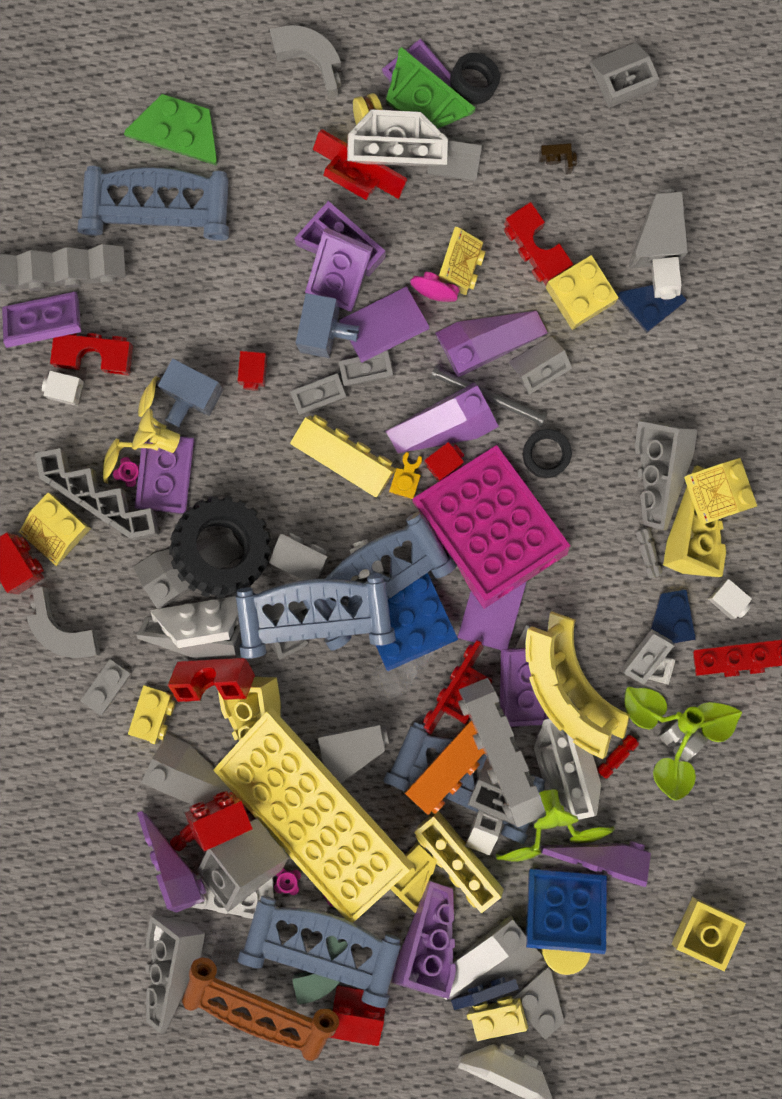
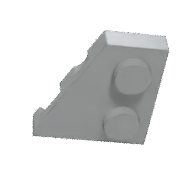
(541, 1003)

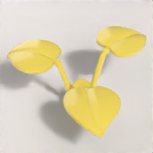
(160, 436)

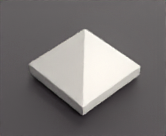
(664, 671)

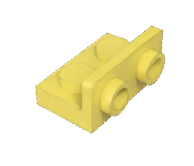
(151, 714)
(498, 1018)

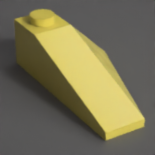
(692, 546)
(246, 712)

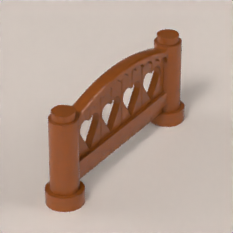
(312, 1031)

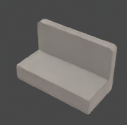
(461, 162)
(541, 364)

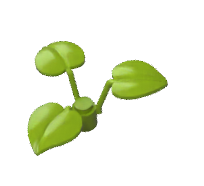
(717, 725)
(555, 817)

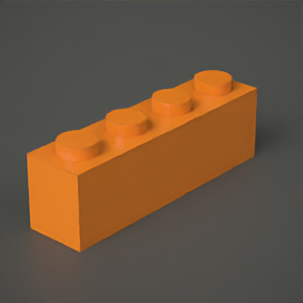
(446, 771)

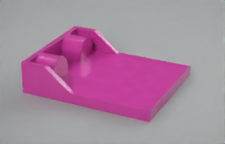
(491, 526)

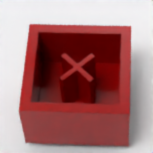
(17, 567)
(218, 820)

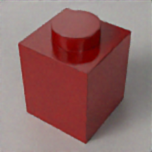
(252, 370)
(444, 461)

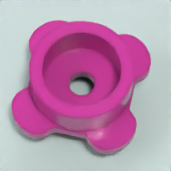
(120, 473)
(292, 887)

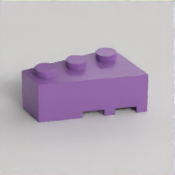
(332, 218)

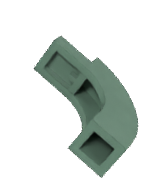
(311, 986)

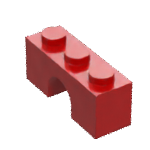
(522, 227)
(115, 353)
(193, 678)

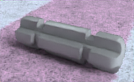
(649, 553)

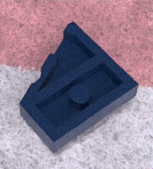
(646, 308)
(674, 617)
(479, 994)

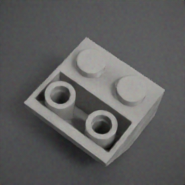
(624, 74)
(297, 558)
(489, 797)

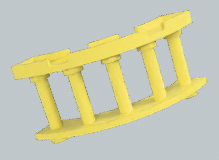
(558, 678)

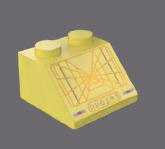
(461, 260)
(720, 491)
(53, 528)

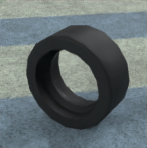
(481, 64)
(565, 448)

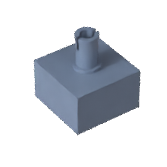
(320, 326)
(189, 390)

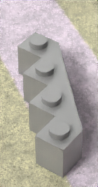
(61, 268)
(84, 490)
(506, 761)

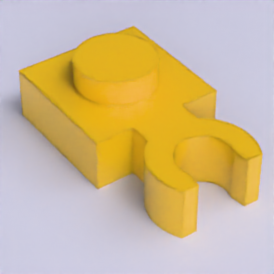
(406, 481)

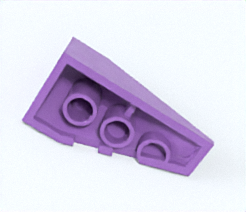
(482, 340)
(451, 420)
(618, 859)
(177, 880)
(427, 952)

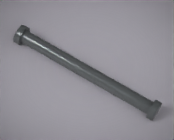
(490, 396)

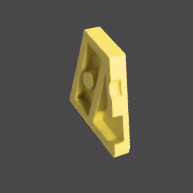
(413, 884)

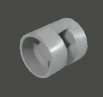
(673, 737)

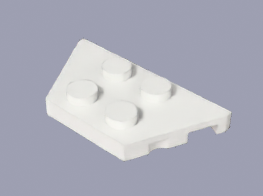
(199, 621)

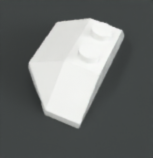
(396, 139)
(568, 771)
(507, 1071)

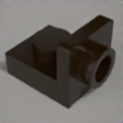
(555, 153)

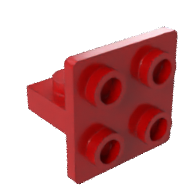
(357, 1020)

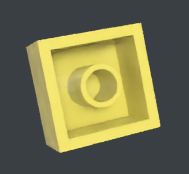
(581, 292)
(708, 934)

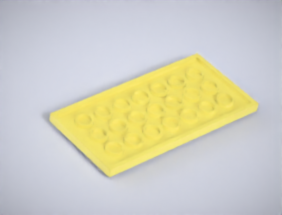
(312, 816)

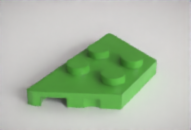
(420, 90)
(177, 128)

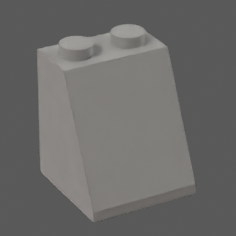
(662, 231)
(352, 749)
(242, 865)

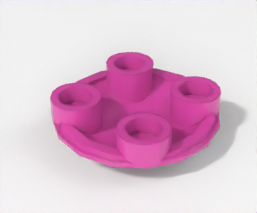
(433, 289)

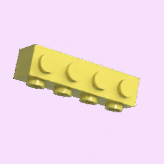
(342, 455)
(459, 862)

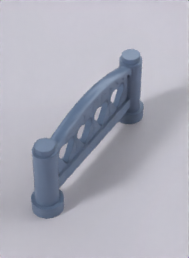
(208, 212)
(425, 556)
(259, 629)
(412, 763)
(372, 975)

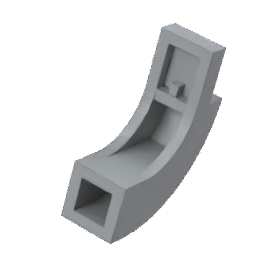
(307, 43)
(53, 637)

